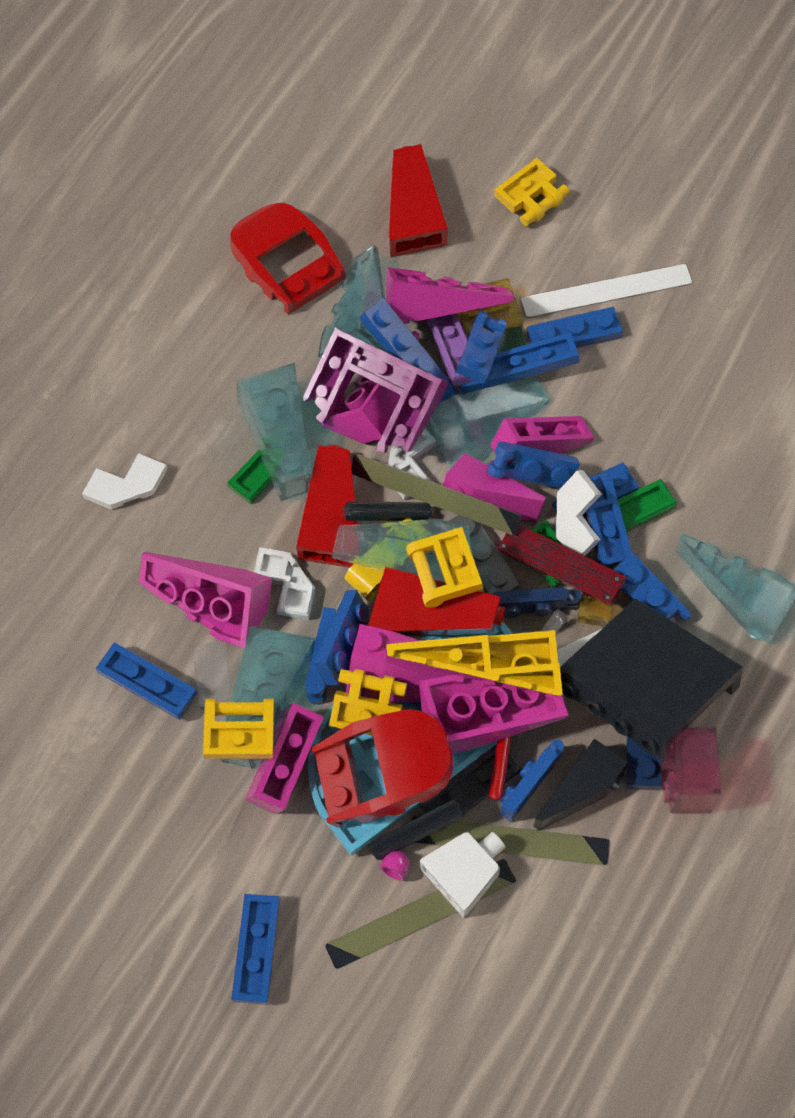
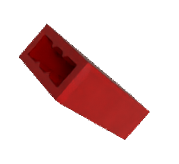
(415, 209)
(323, 513)
(403, 611)

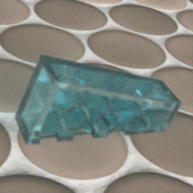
(276, 422)
(270, 668)

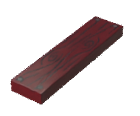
(563, 565)

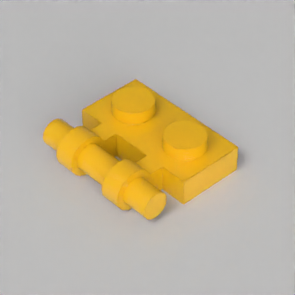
(525, 186)
(353, 707)

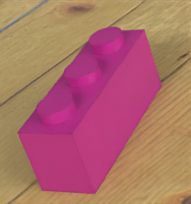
(291, 745)

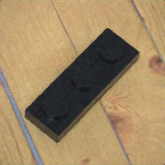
(470, 784)

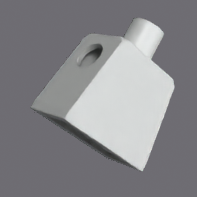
(463, 869)

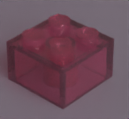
(692, 772)

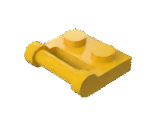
(455, 564)
(238, 738)

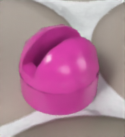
(395, 865)

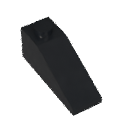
(587, 782)

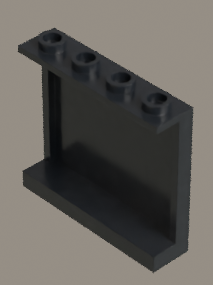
(648, 677)

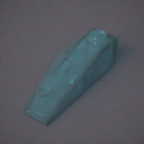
(362, 290)
(472, 419)
(385, 544)
(752, 597)

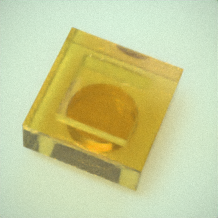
(594, 612)

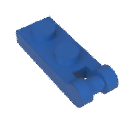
(481, 347)
(532, 465)
(607, 522)
(314, 682)

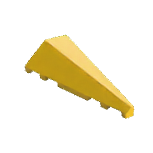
(511, 659)

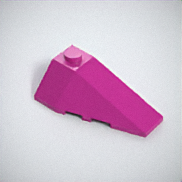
(421, 298)
(364, 411)
(213, 594)
(371, 656)
(486, 710)

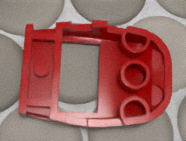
(271, 228)
(412, 760)

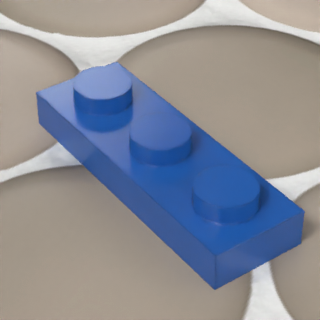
(585, 328)
(341, 637)
(146, 681)
(255, 949)

